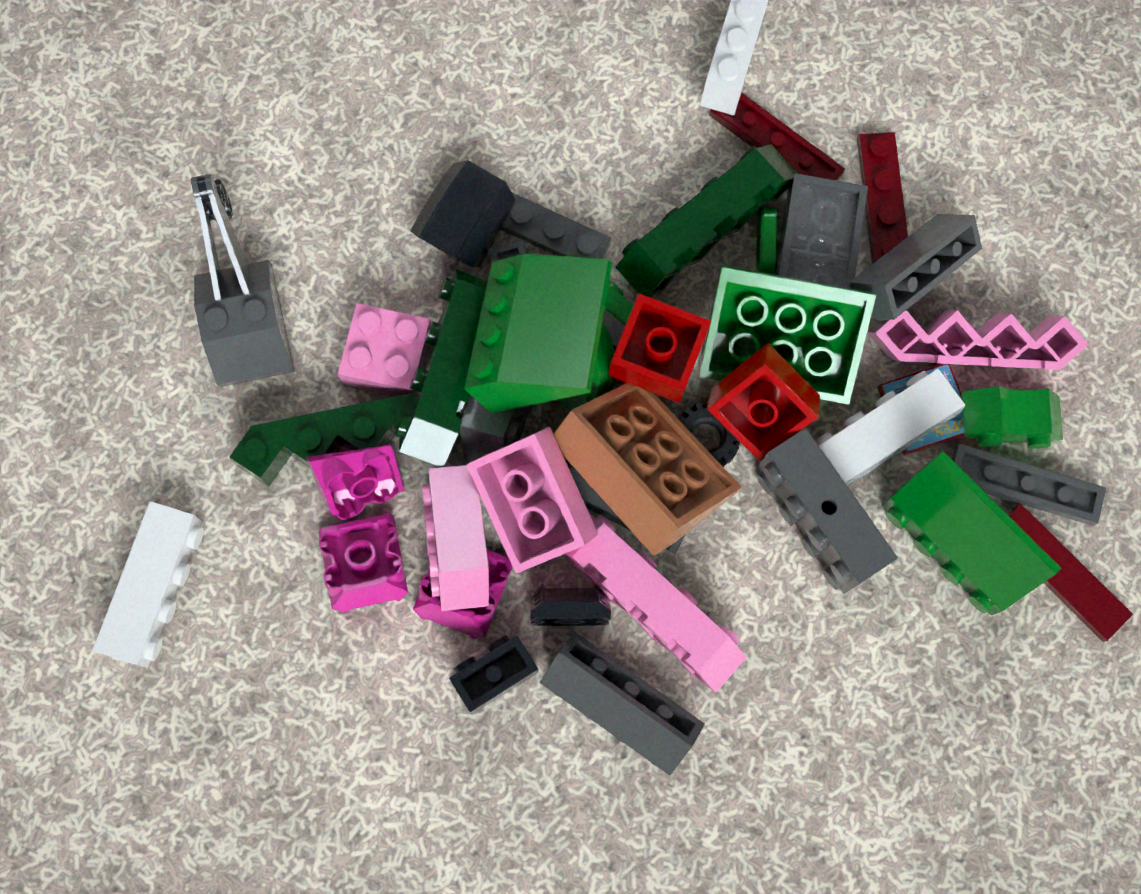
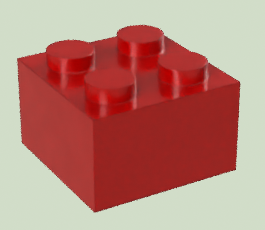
(659, 348)
(764, 402)

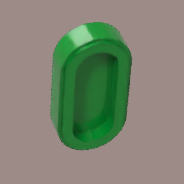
(766, 240)

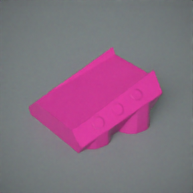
(356, 478)
(362, 563)
(470, 620)

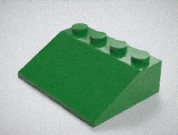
(807, 322)
(538, 330)
(969, 536)

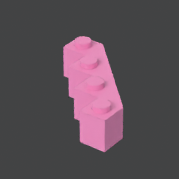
(996, 343)
(657, 606)

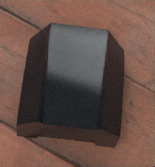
(465, 213)

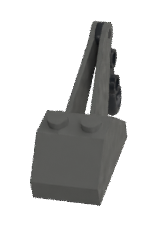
(237, 305)

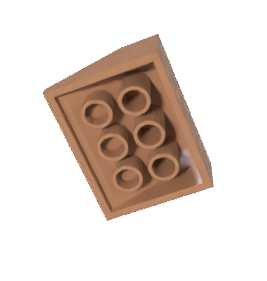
(644, 464)

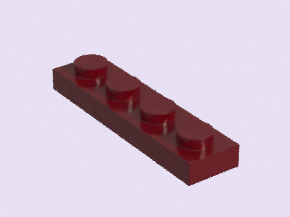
(884, 195)

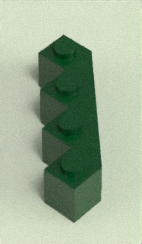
(697, 226)
(439, 387)
(356, 426)

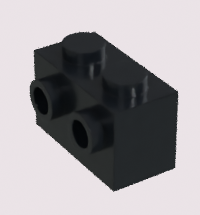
(493, 674)

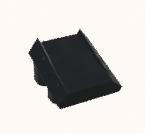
(569, 607)

